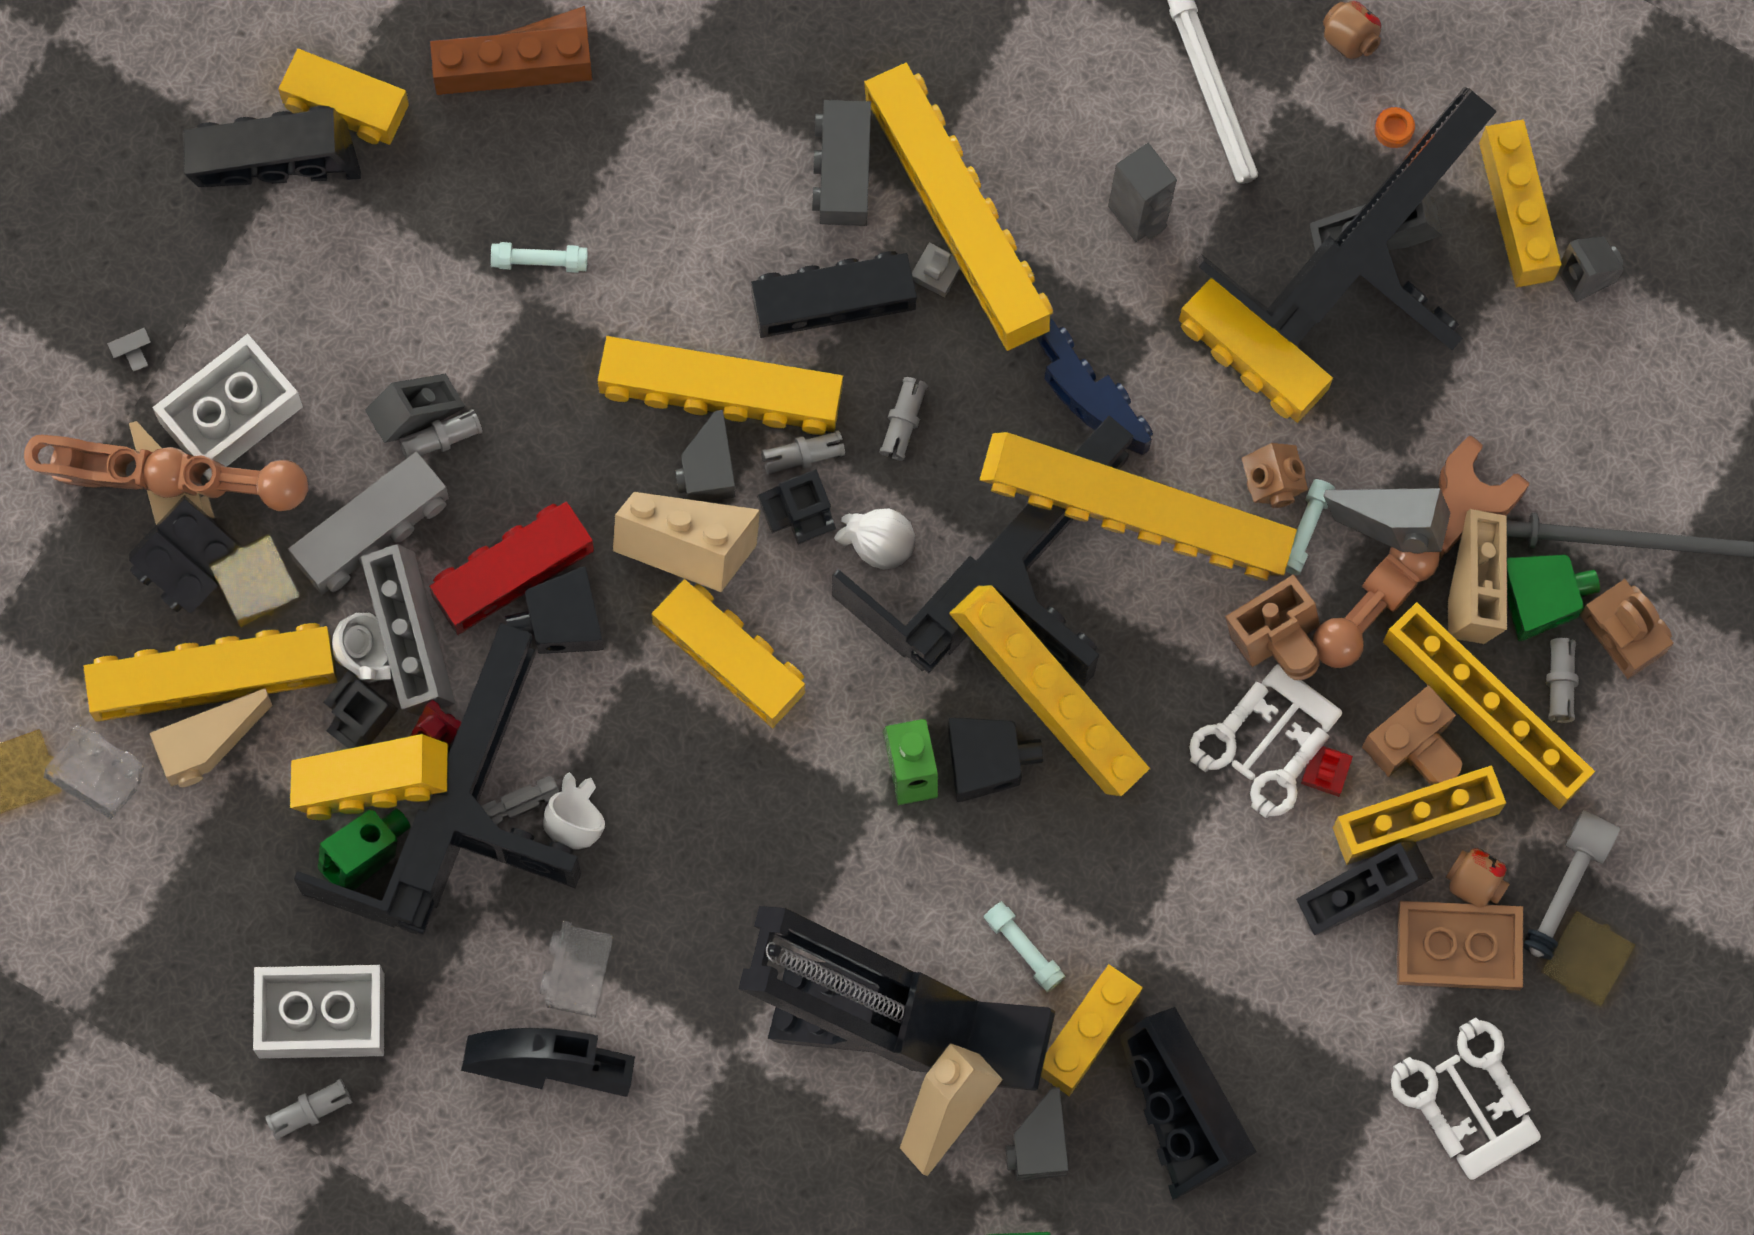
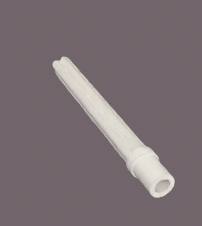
(1213, 89)

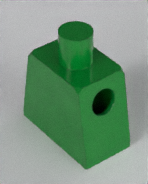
(1546, 592)
(361, 848)

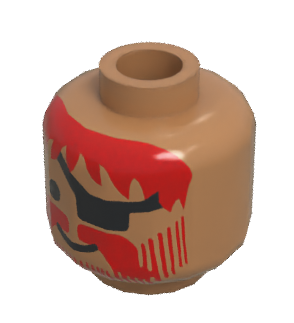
(1352, 29)
(1477, 878)

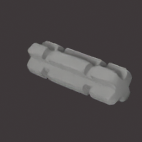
(521, 800)

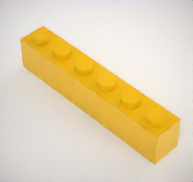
(719, 383)
(209, 672)
(1049, 690)
(1488, 706)

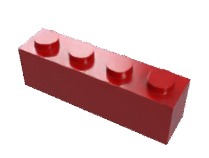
(511, 567)

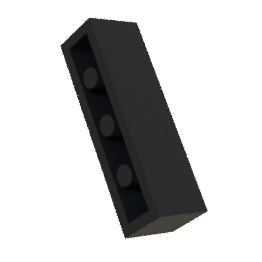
(833, 294)

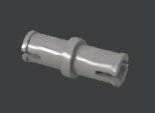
(903, 418)
(441, 434)
(802, 452)
(1562, 680)
(308, 1109)

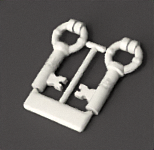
(1302, 697)
(1500, 1147)

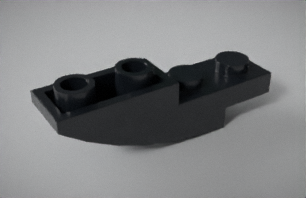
(539, 1054)

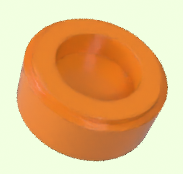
(1394, 127)

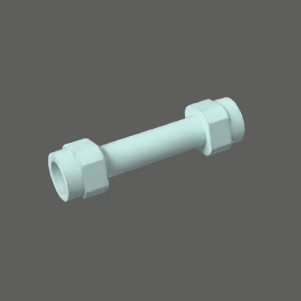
(504, 255)
(1306, 527)
(1047, 973)

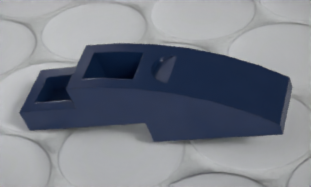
(1087, 399)

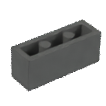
(842, 162)
(1142, 193)

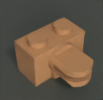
(1278, 626)
(1628, 627)
(1415, 738)

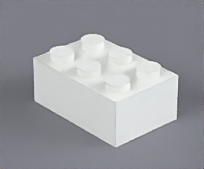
(228, 404)
(318, 1011)

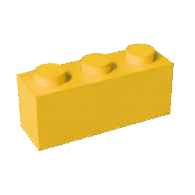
(366, 103)
(1089, 1029)

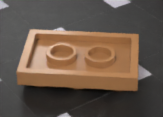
(1460, 945)

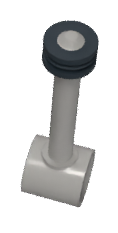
(1590, 840)

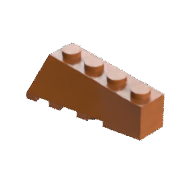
(531, 55)

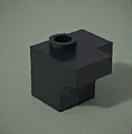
(798, 504)
(358, 712)

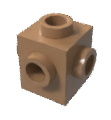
(1275, 474)

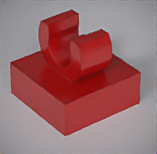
(1327, 771)

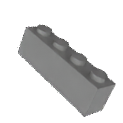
(369, 523)
(407, 628)

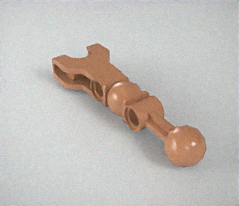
(164, 472)
(1396, 577)

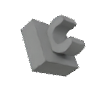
(936, 270)
(130, 346)

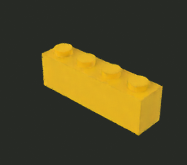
(1520, 203)
(1254, 350)
(729, 653)
(369, 776)
(1419, 814)

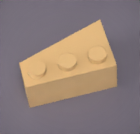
(686, 536)

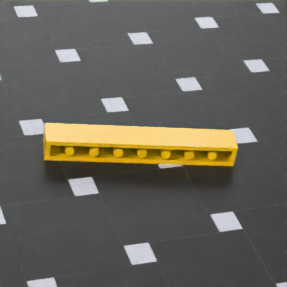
(958, 207)
(1137, 505)

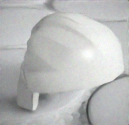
(879, 537)
(360, 647)
(571, 815)

